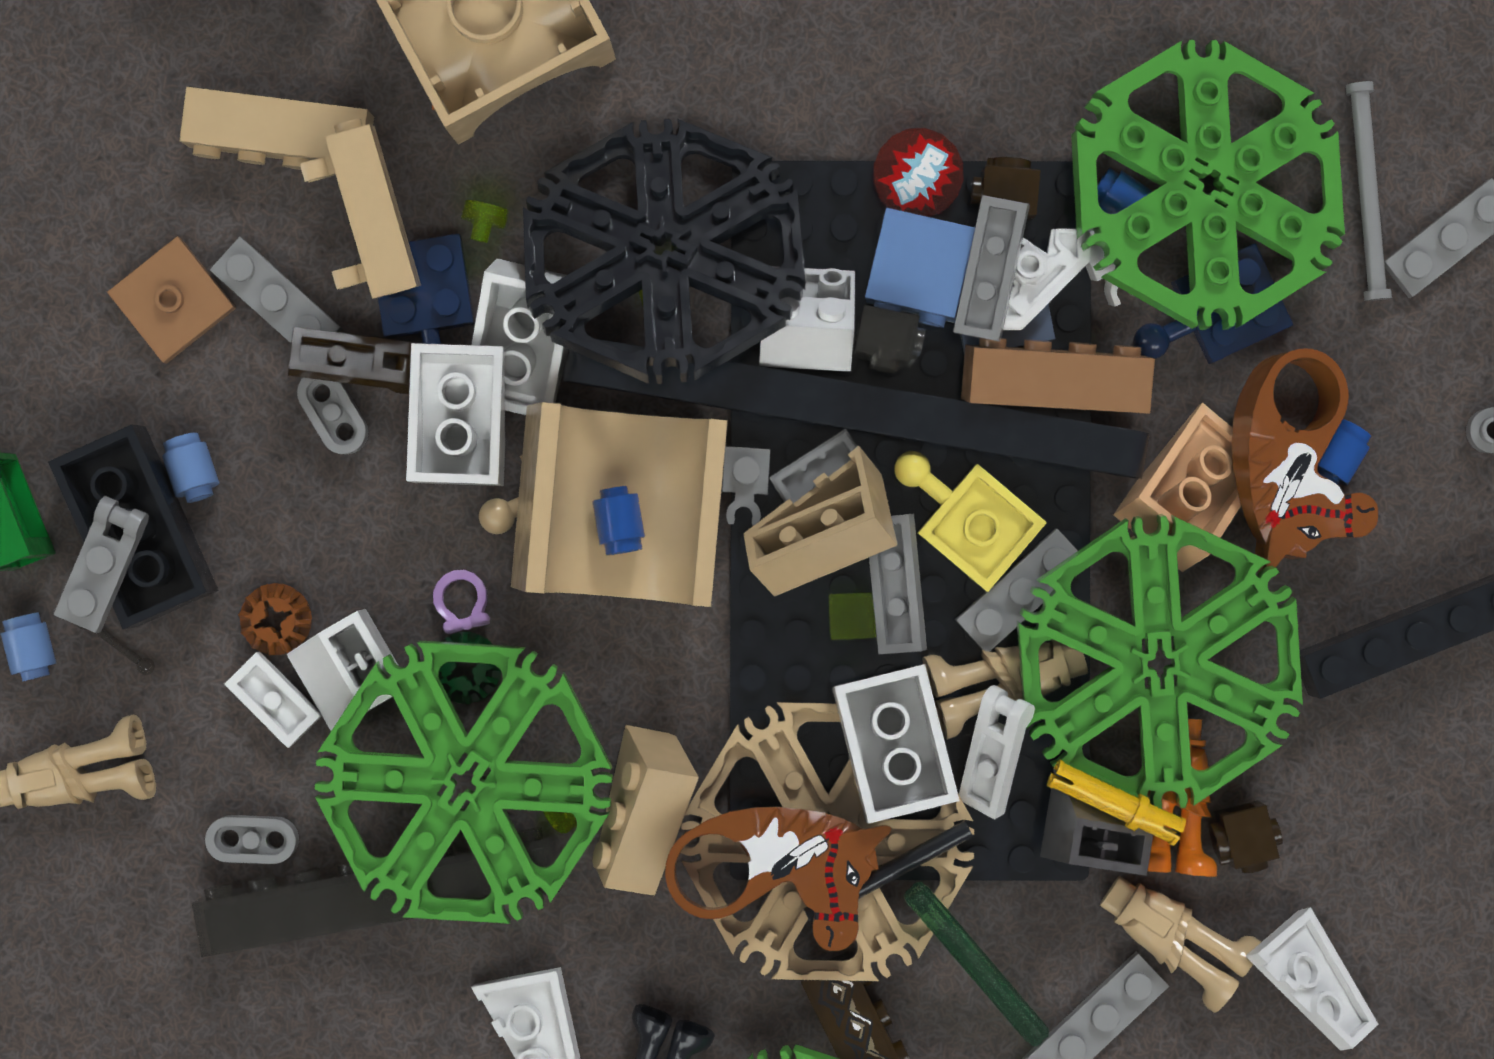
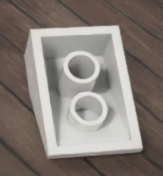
(530, 358)
(456, 415)

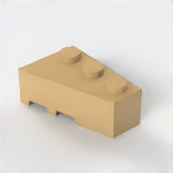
(646, 810)

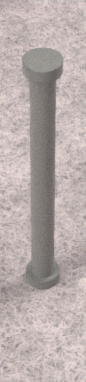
(1368, 190)

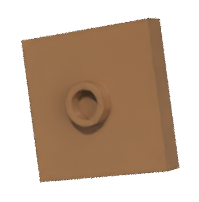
(171, 300)

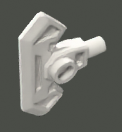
(1044, 274)

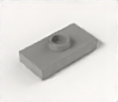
(828, 457)

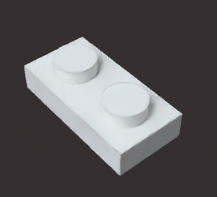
(273, 699)

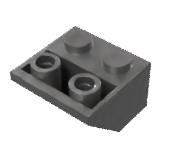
(1092, 838)

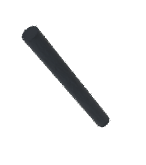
(911, 859)

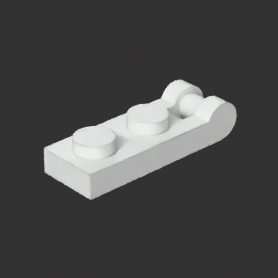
(994, 752)

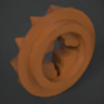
(294, 627)

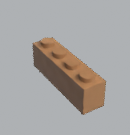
(1058, 377)

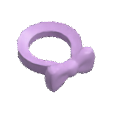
(477, 617)

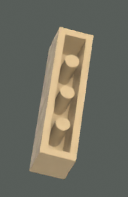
(260, 126)

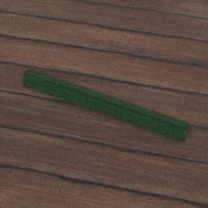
(976, 963)

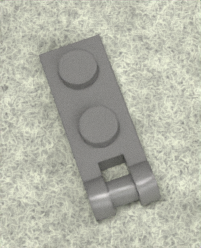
(101, 566)

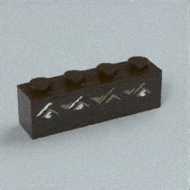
(852, 1019)

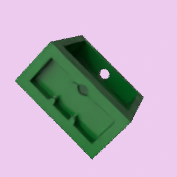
(21, 525)

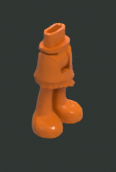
(1190, 855)

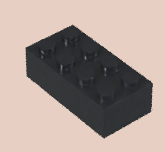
(168, 562)

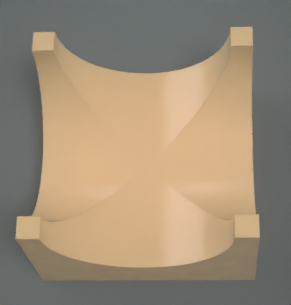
(492, 51)

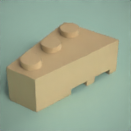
(824, 529)

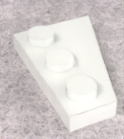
(1313, 977)
(531, 1014)

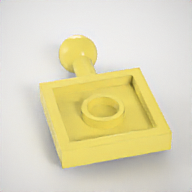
(977, 523)

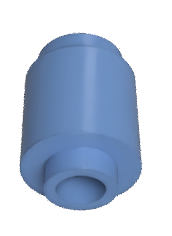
(190, 467)
(27, 646)

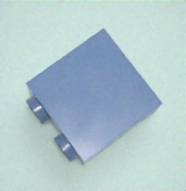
(920, 266)

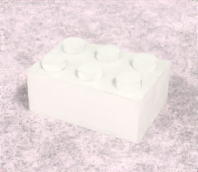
(895, 744)

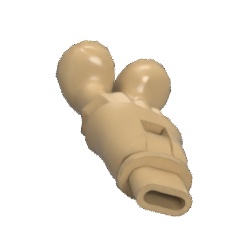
(1056, 665)
(58, 775)
(1163, 926)

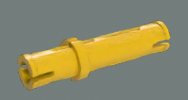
(1133, 810)

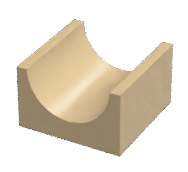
(663, 459)

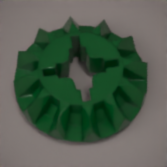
(485, 675)

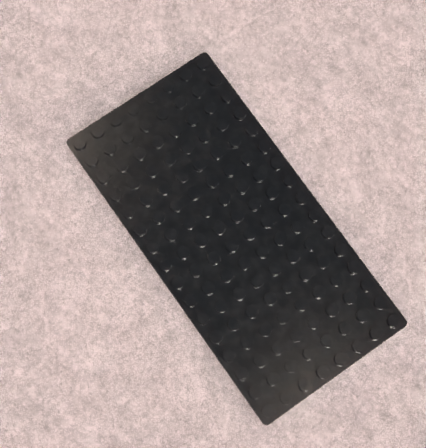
(784, 641)

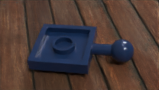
(442, 298)
(1215, 341)

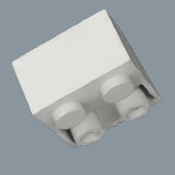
(820, 325)
(338, 662)

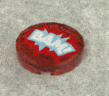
(918, 172)

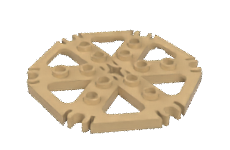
(783, 911)

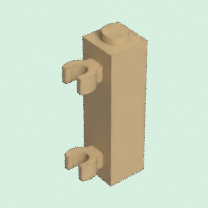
(371, 210)

